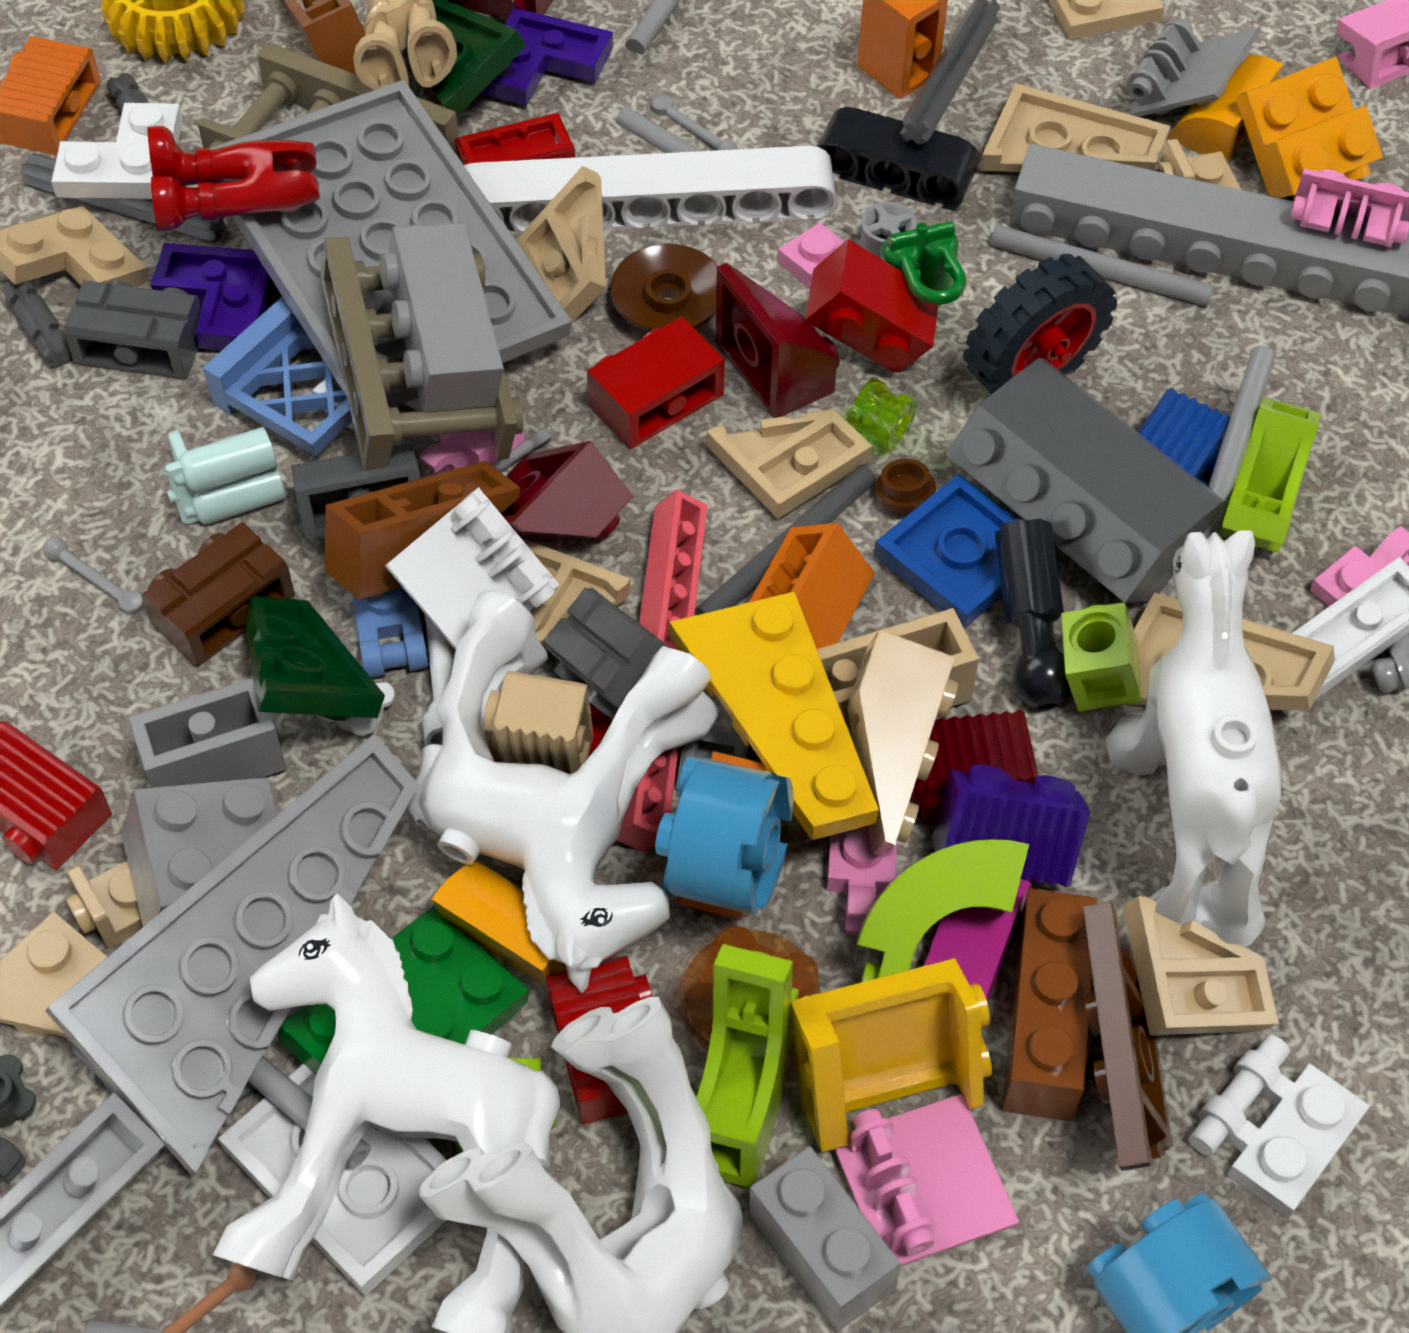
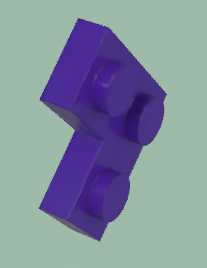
(553, 47)
(227, 283)

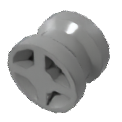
(883, 220)

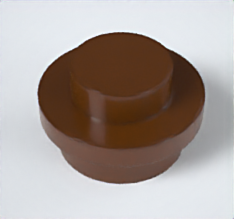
(904, 485)

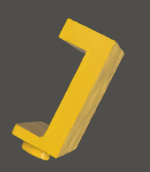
(888, 1043)

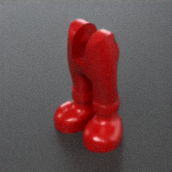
(230, 179)

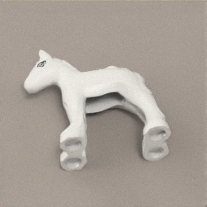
(1218, 744)
(543, 817)
(394, 1081)
(682, 1213)

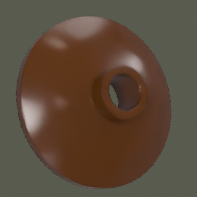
(661, 273)

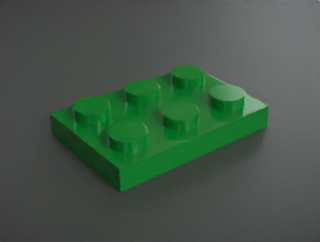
(450, 985)

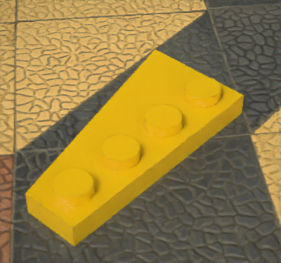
(783, 707)

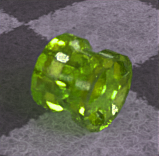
(882, 414)

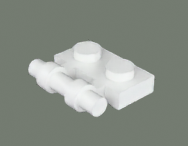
(1297, 1138)

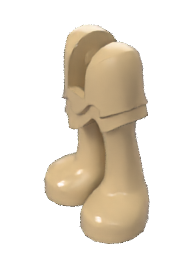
(392, 28)

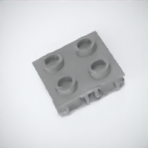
(1184, 71)

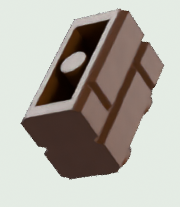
(207, 597)

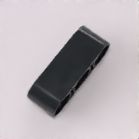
(872, 153)

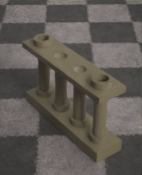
(311, 85)
(370, 378)

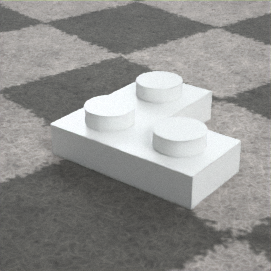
(117, 167)

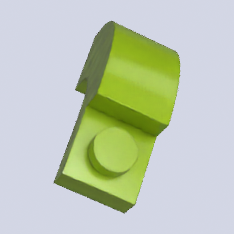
(1271, 473)
(943, 882)
(746, 1058)

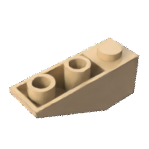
(891, 723)

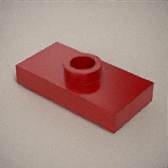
(526, 140)

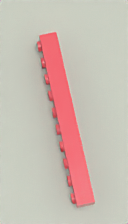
(667, 597)

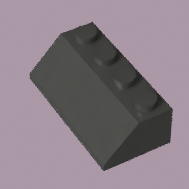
(1098, 481)

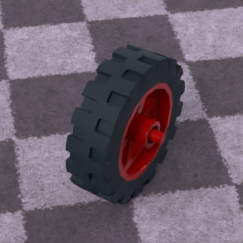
(1045, 315)

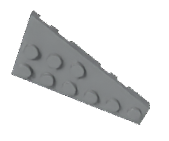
(175, 1002)

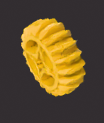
(171, 25)

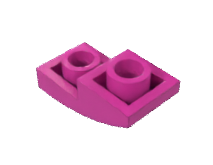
(978, 940)

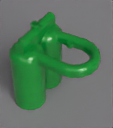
(928, 259)

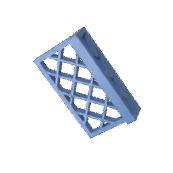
(264, 358)

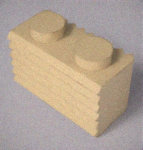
(540, 721)

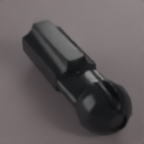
(1033, 605)

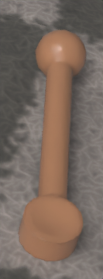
(239, 1278)

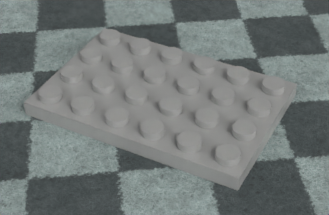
(382, 170)

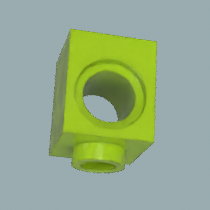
(1101, 656)

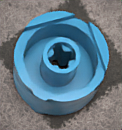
(725, 835)
(1182, 1274)

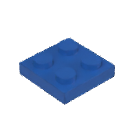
(949, 549)

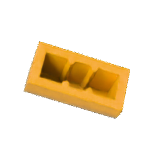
(1220, 123)
(494, 916)

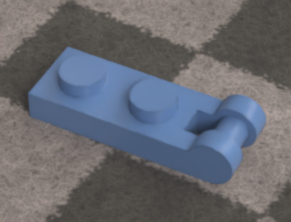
(389, 617)

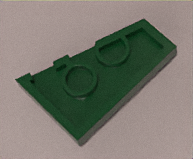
(483, 53)
(304, 665)

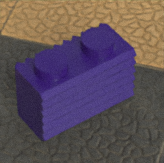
(1040, 814)

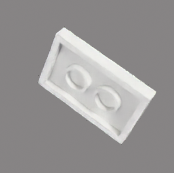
(376, 1206)

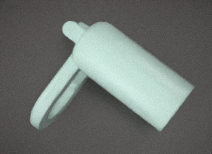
(223, 477)

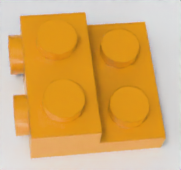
(1307, 125)

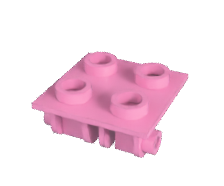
(1331, 191)
(925, 1179)

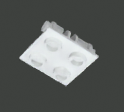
(466, 556)

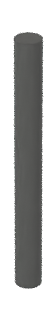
(822, 512)

